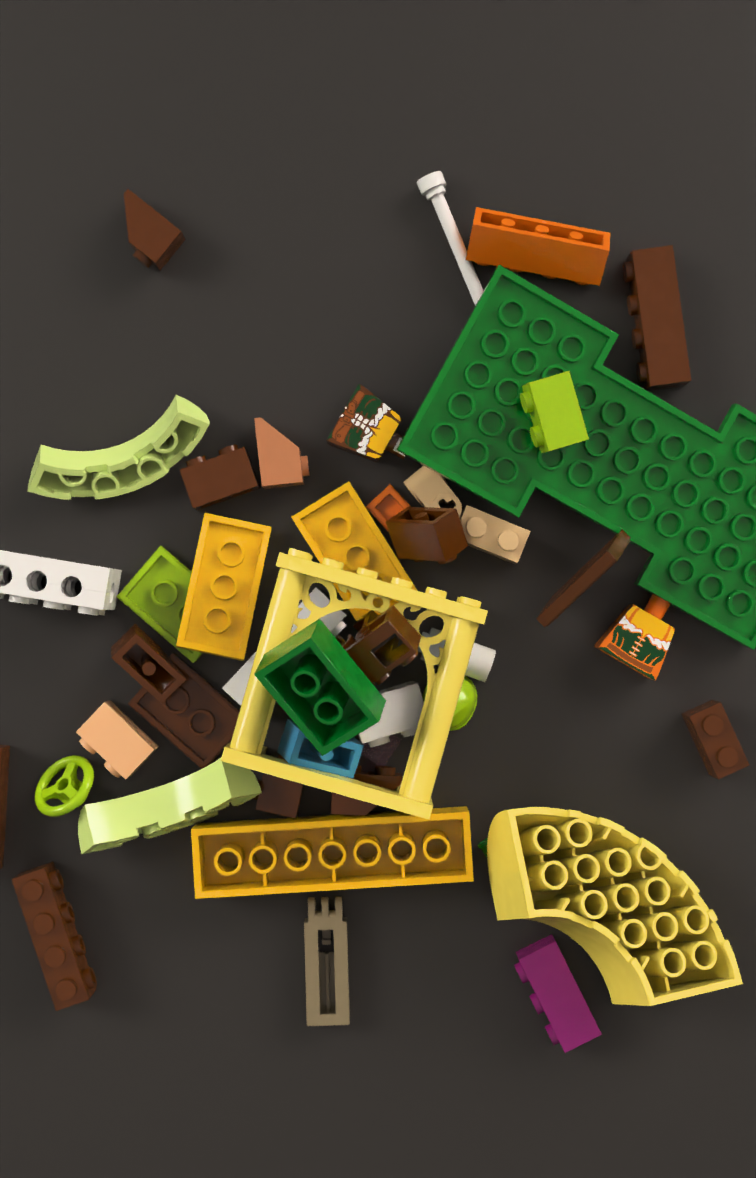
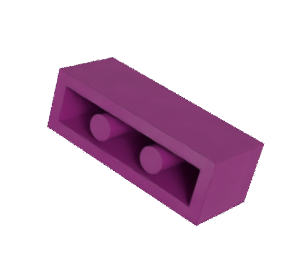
(556, 994)

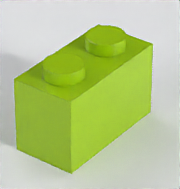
(553, 412)

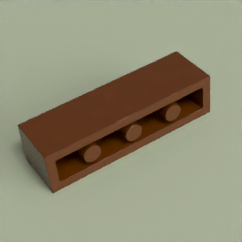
(657, 318)

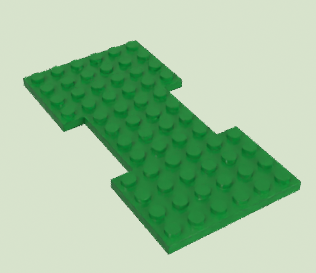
(643, 470)

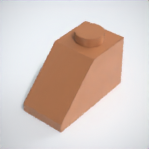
(279, 458)

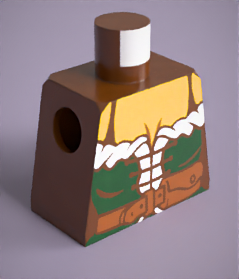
(367, 427)

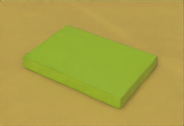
(159, 596)

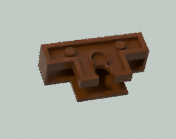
(373, 631)

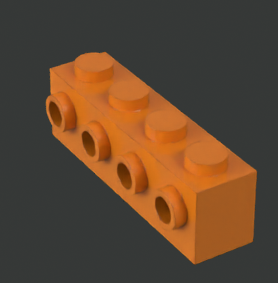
(538, 246)

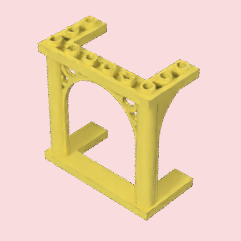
(443, 688)

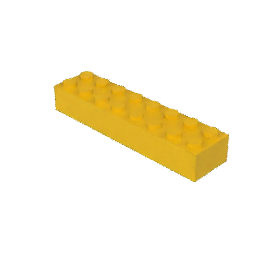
(331, 853)

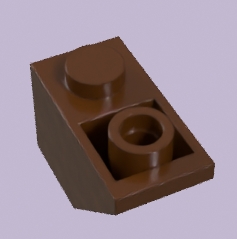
(382, 776)

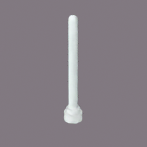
(433, 188)

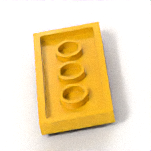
(345, 532)
(223, 587)

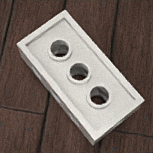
(98, 583)

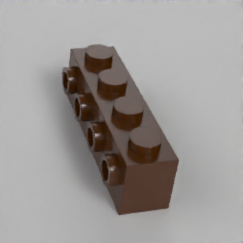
(55, 935)

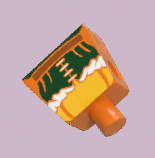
(639, 637)

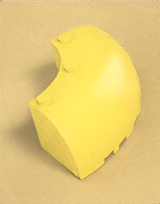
(613, 899)

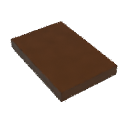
(584, 578)
(192, 717)

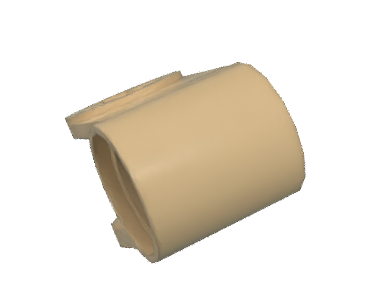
(431, 489)

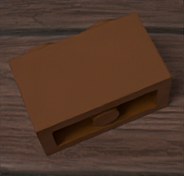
(219, 477)
(427, 534)
(715, 739)

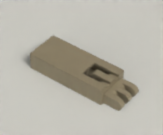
(326, 971)

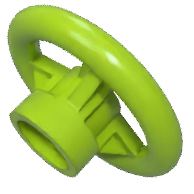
(67, 788)

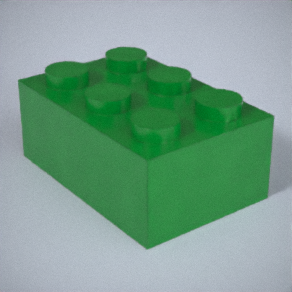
(320, 687)

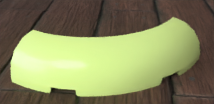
(124, 466)
(165, 807)

